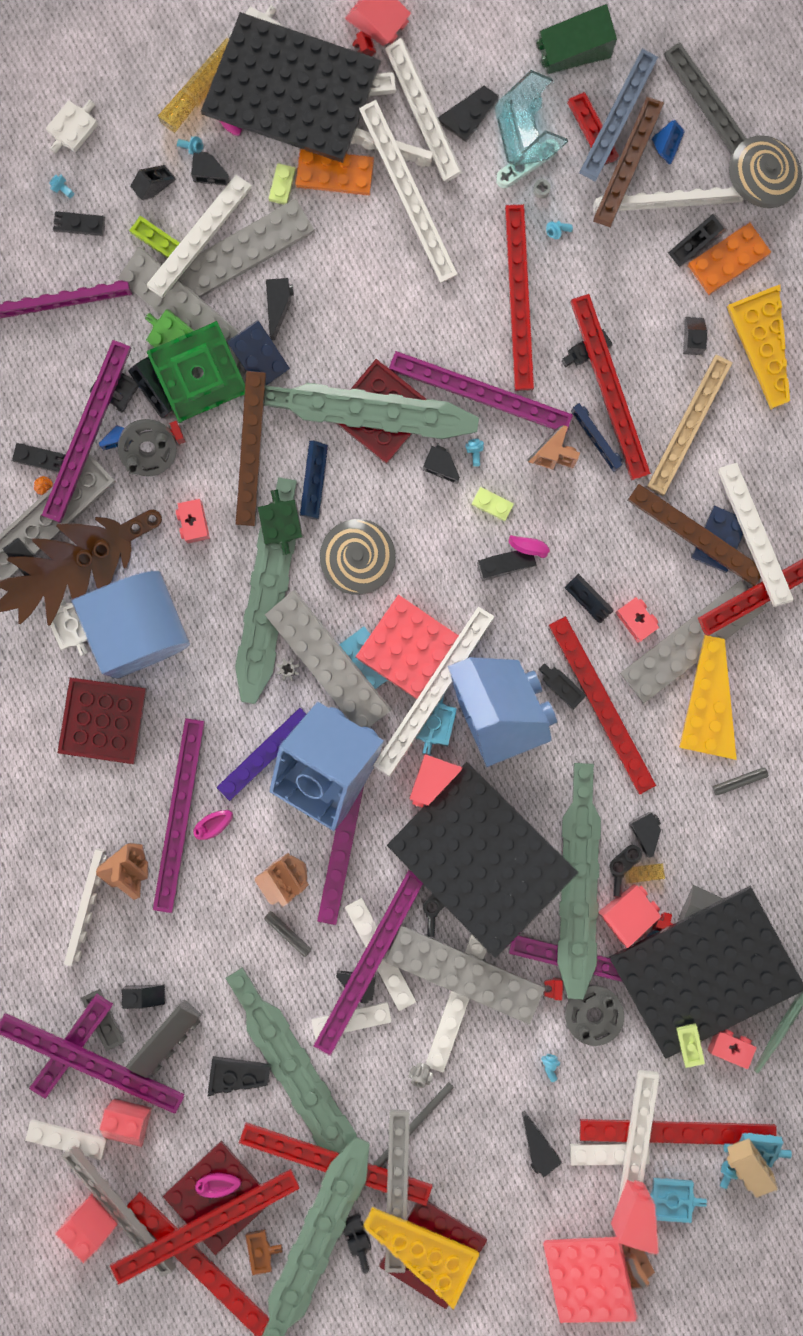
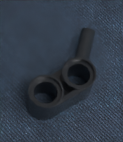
(627, 863)
(431, 915)
(358, 1240)

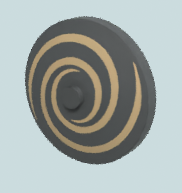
(765, 171)
(357, 556)

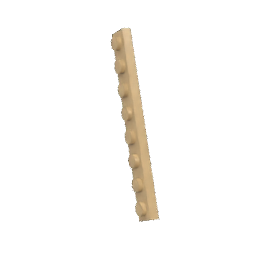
(689, 425)

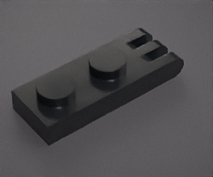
(79, 223)
(37, 457)
(589, 598)

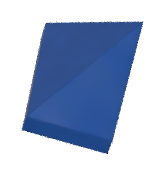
(668, 140)
(111, 439)

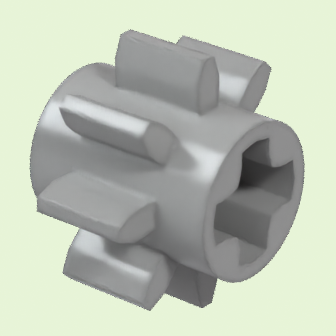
(286, 664)
(420, 1075)

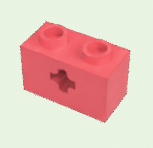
(199, 529)
(629, 613)
(741, 1055)

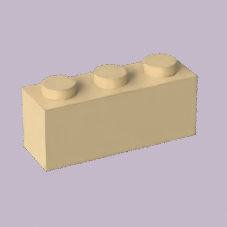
(751, 1168)

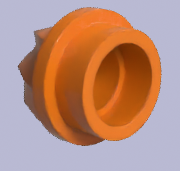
(42, 485)

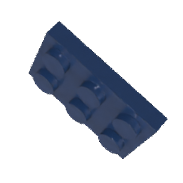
(258, 352)
(726, 527)

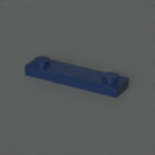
(582, 416)
(313, 479)

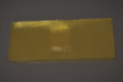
(645, 873)

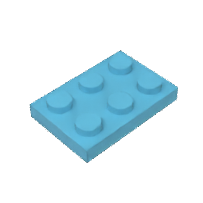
(352, 646)

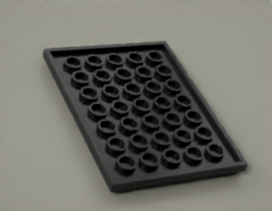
(291, 87)
(482, 860)
(708, 970)

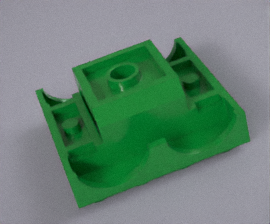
(202, 349)

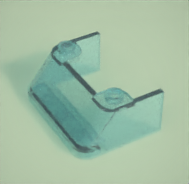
(518, 126)

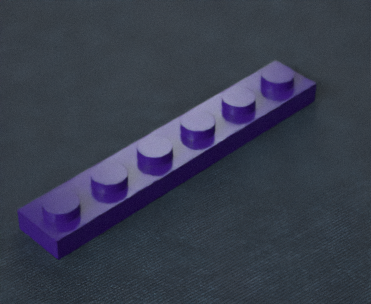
(259, 758)

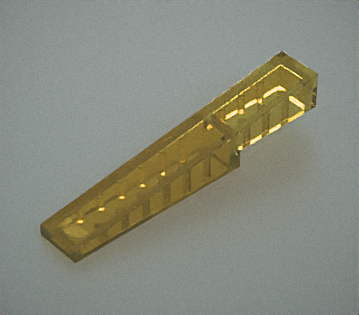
(192, 92)

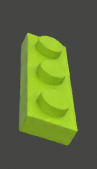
(154, 237)

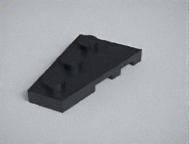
(469, 113)
(236, 1074)

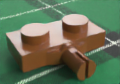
(260, 1251)

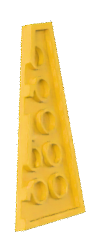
(763, 338)
(709, 713)
(431, 1257)

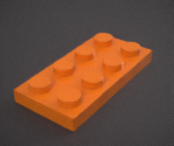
(326, 174)
(729, 258)

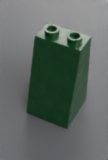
(577, 40)

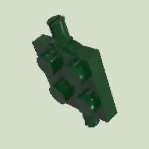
(280, 522)

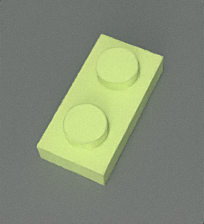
(282, 184)
(492, 504)
(690, 1045)

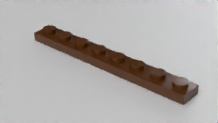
(628, 162)
(250, 448)
(695, 534)

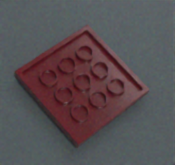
(383, 381)
(102, 720)
(191, 1205)
(437, 1221)

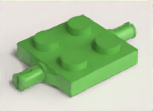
(166, 328)

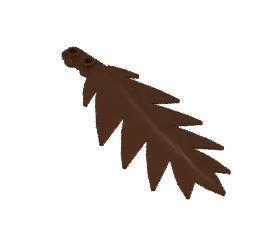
(72, 564)

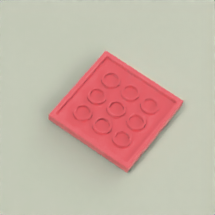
(407, 646)
(590, 1280)

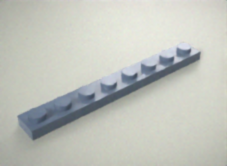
(618, 115)

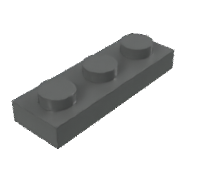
(107, 1029)

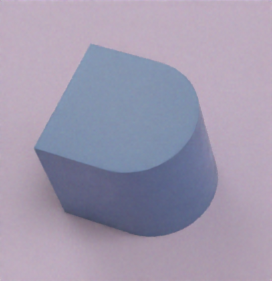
(131, 624)

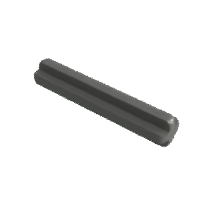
(740, 781)
(287, 934)

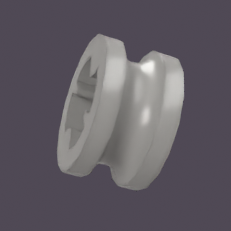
(537, 192)

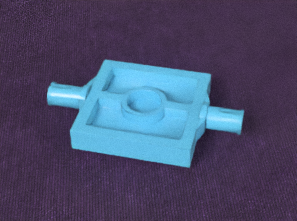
(438, 727)
(767, 1146)
(674, 1200)

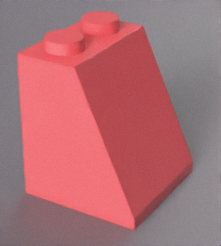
(379, 18)
(432, 779)
(630, 914)
(125, 1122)
(636, 1218)
(86, 1228)

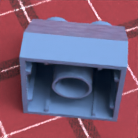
(501, 707)
(325, 765)

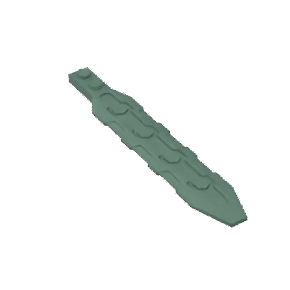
(373, 410)
(268, 587)
(579, 898)
(781, 1031)
(292, 1067)
(317, 1238)

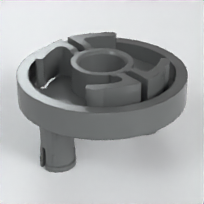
(135, 459)
(586, 1030)

